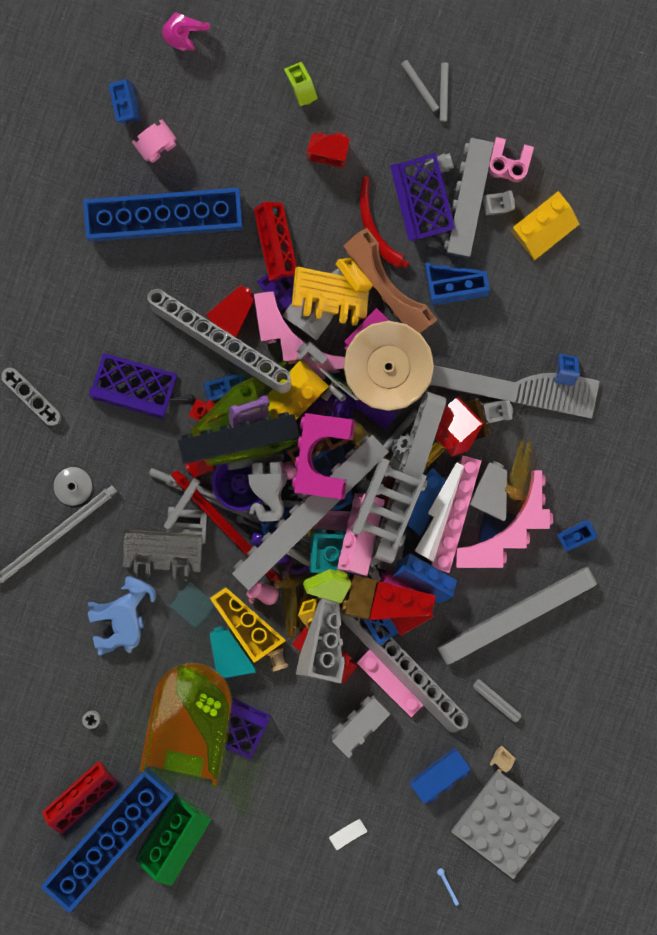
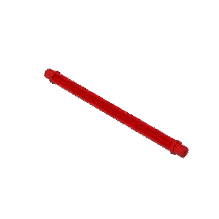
(220, 521)

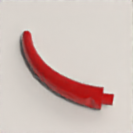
(385, 251)

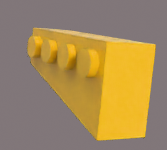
(249, 629)

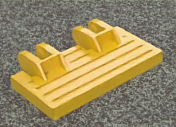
(328, 293)

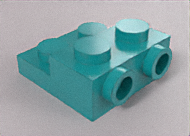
(325, 550)

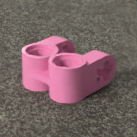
(508, 164)

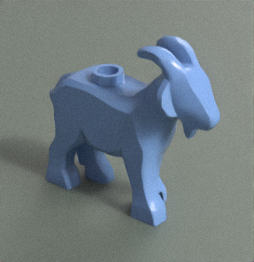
(123, 616)

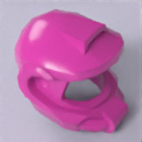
(177, 29)

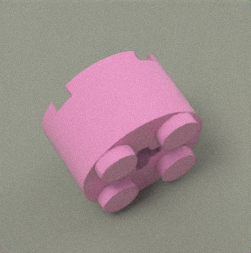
(154, 141)

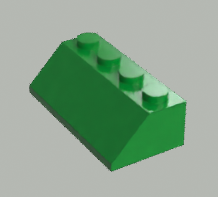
(173, 840)

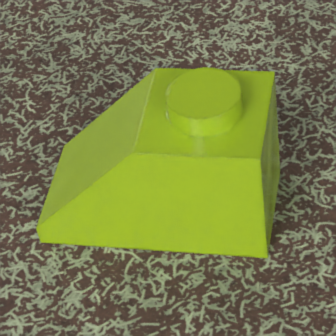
(301, 84)
(329, 585)

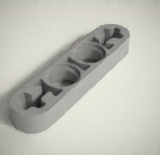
(33, 394)

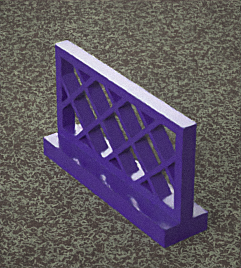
(406, 202)
(129, 402)
(251, 715)

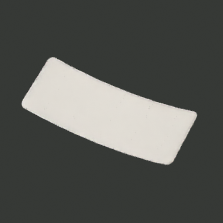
(348, 834)

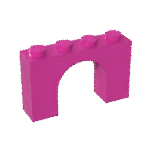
(308, 479)

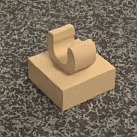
(503, 759)

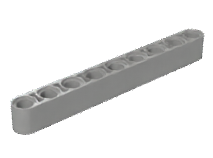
(222, 348)
(412, 464)
(517, 615)
(407, 676)

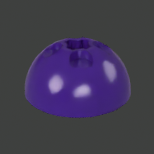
(231, 496)

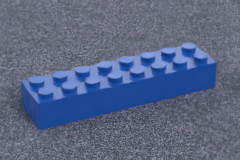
(163, 214)
(108, 839)

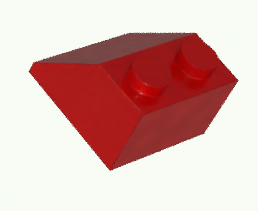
(458, 427)

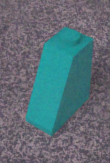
(229, 654)

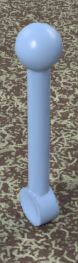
(441, 872)

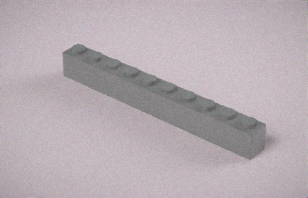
(307, 515)

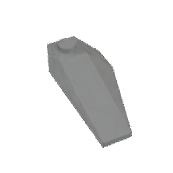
(309, 324)
(322, 651)

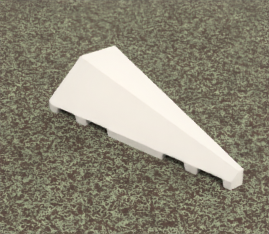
(439, 511)

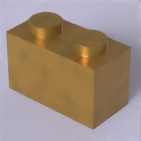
(359, 597)

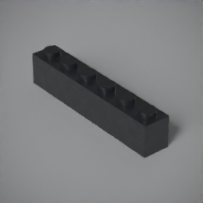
(238, 439)

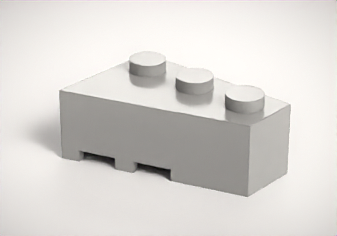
(359, 725)

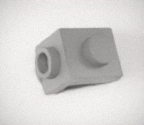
(499, 203)
(498, 411)

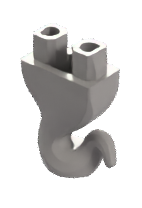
(268, 488)

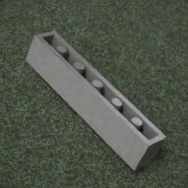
(469, 199)

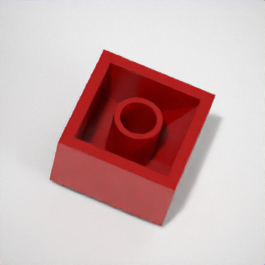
(329, 149)

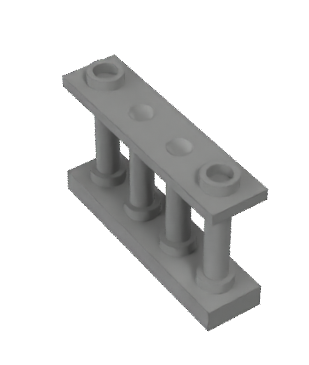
(376, 487)

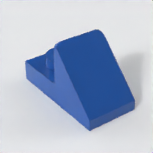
(567, 370)
(577, 535)

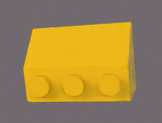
(545, 226)
(303, 393)

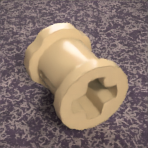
(277, 659)

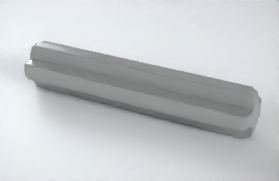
(497, 701)

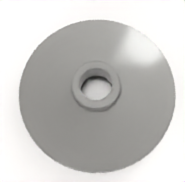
(82, 483)

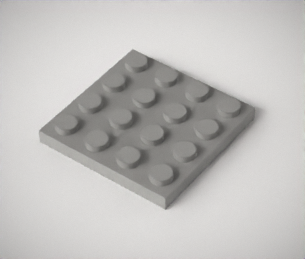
(505, 824)

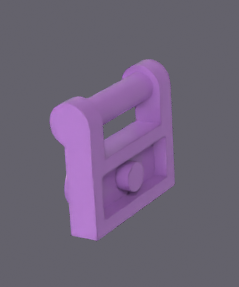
(249, 411)

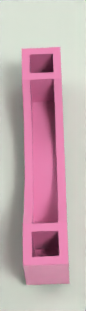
(457, 514)

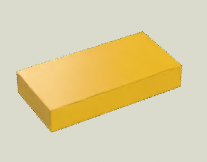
(354, 274)

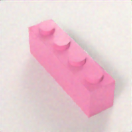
(356, 548)

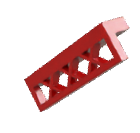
(271, 240)
(76, 796)

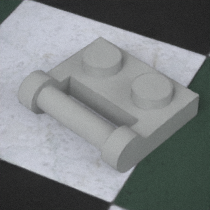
(190, 528)

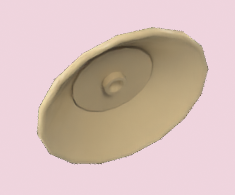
(391, 344)

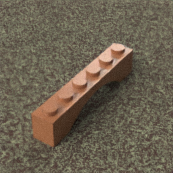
(365, 252)

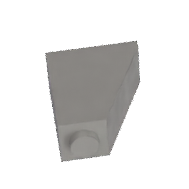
(490, 492)

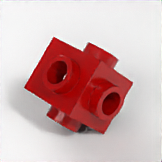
(200, 409)

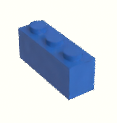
(424, 578)
(440, 776)

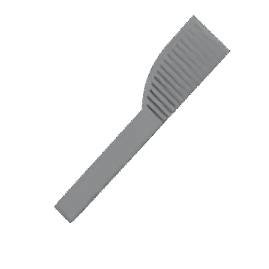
(533, 391)

